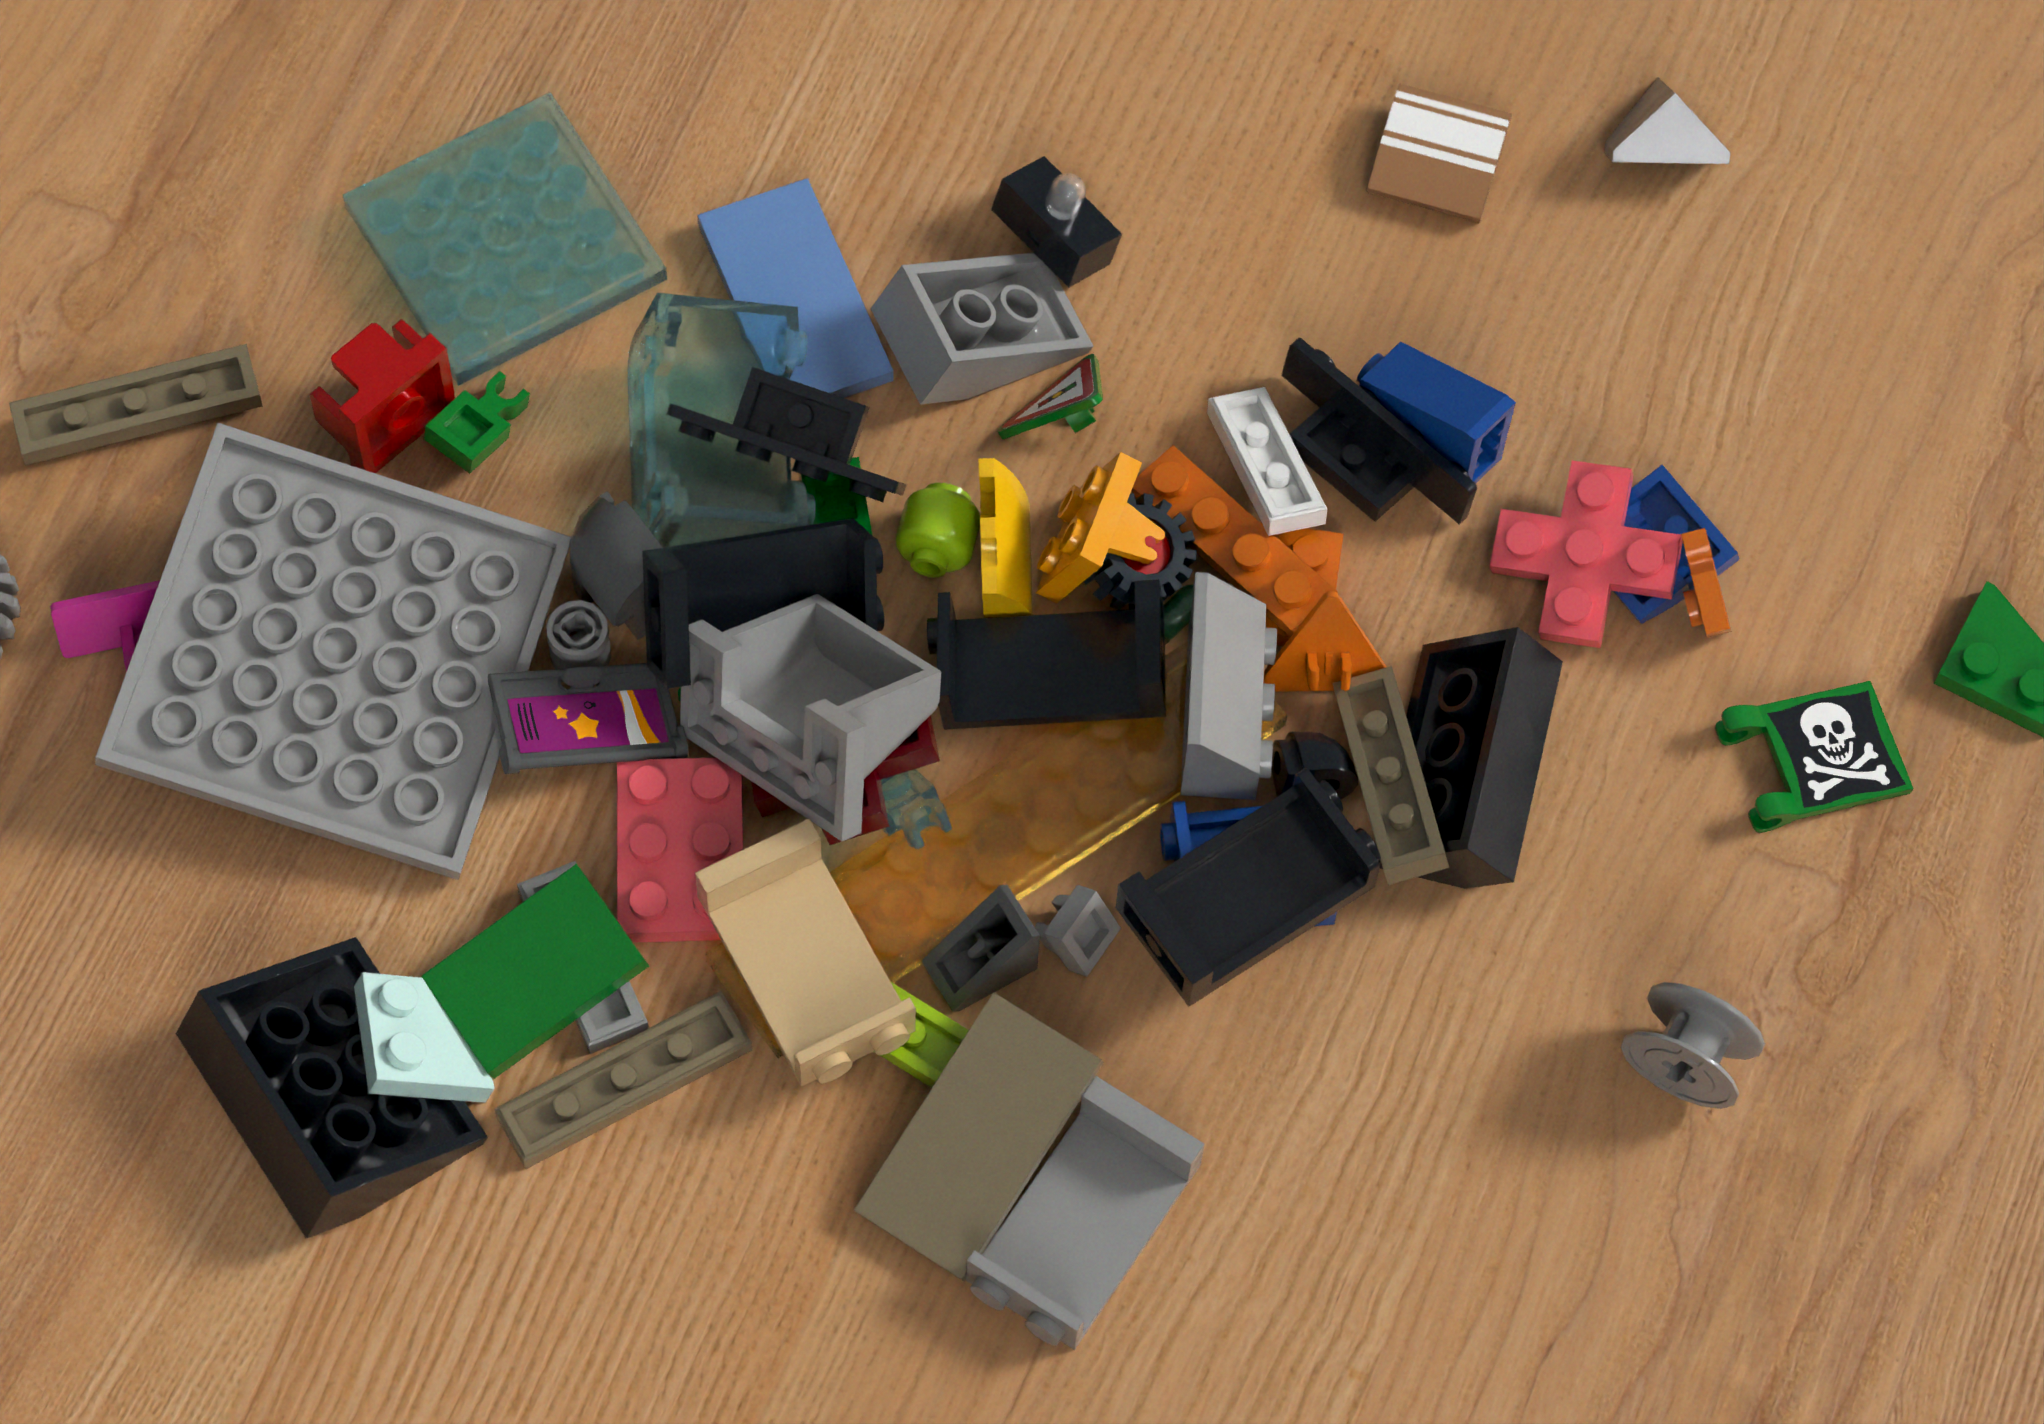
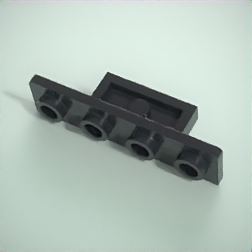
(797, 423)
(1364, 446)

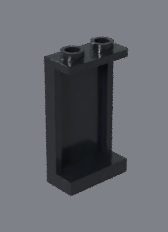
(1250, 888)

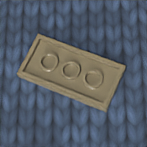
(979, 1135)

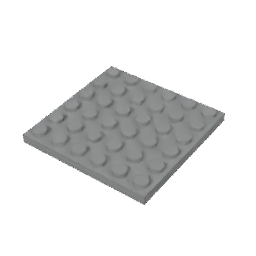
(333, 651)

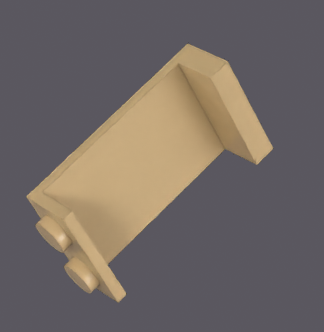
(803, 955)

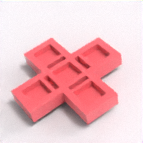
(1586, 554)

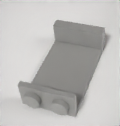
(1086, 1216)

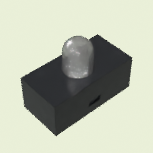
(1056, 220)

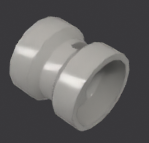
(579, 649)

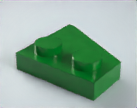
(1998, 662)

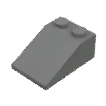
(977, 324)

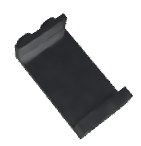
(752, 576)
(1051, 665)

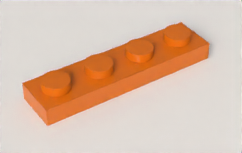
(1234, 540)

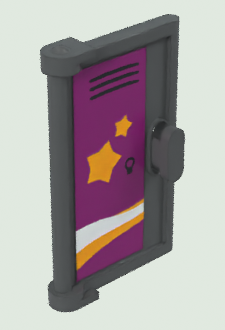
(553, 726)

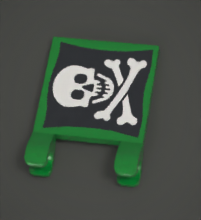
(1827, 750)

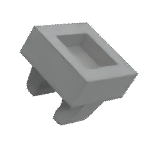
(1079, 929)

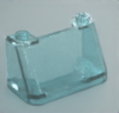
(701, 358)

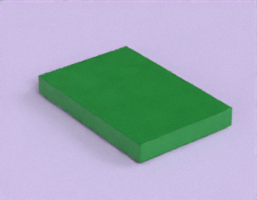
(535, 971)

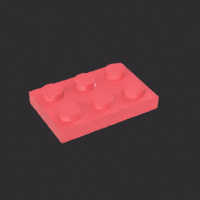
(670, 825)

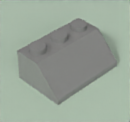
(1226, 692)

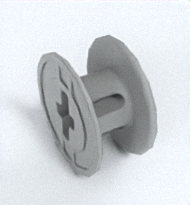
(1695, 1040)

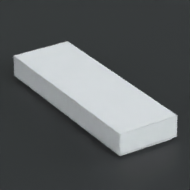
(1267, 461)

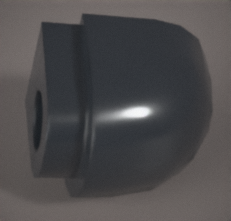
(1318, 754)

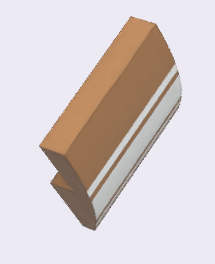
(1439, 152)

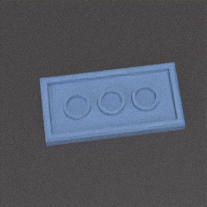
(785, 254)

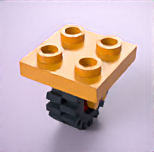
(1115, 539)

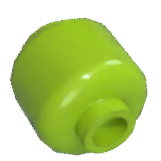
(938, 528)

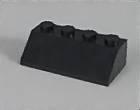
(1480, 740)

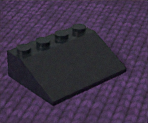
(294, 1083)

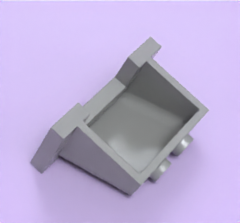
(805, 705)

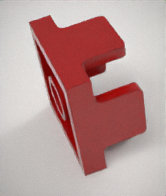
(399, 392)

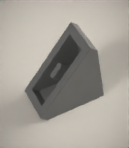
(984, 951)

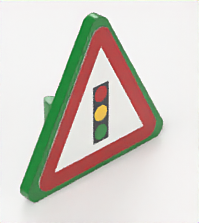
(1068, 397)

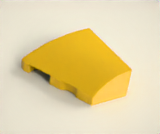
(1004, 542)

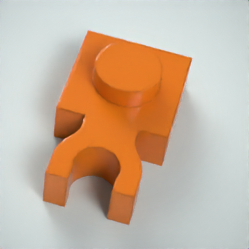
(1705, 601)

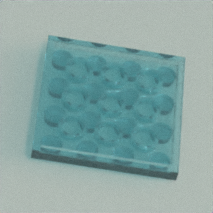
(505, 237)

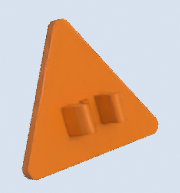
(1323, 651)

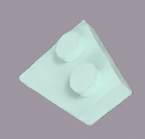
(413, 1043)

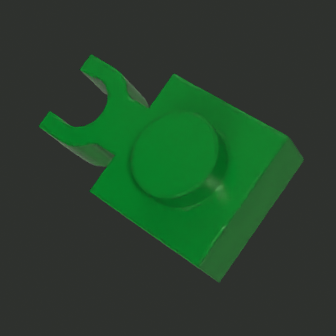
(474, 428)

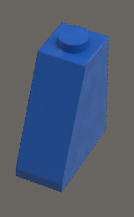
(1449, 408)

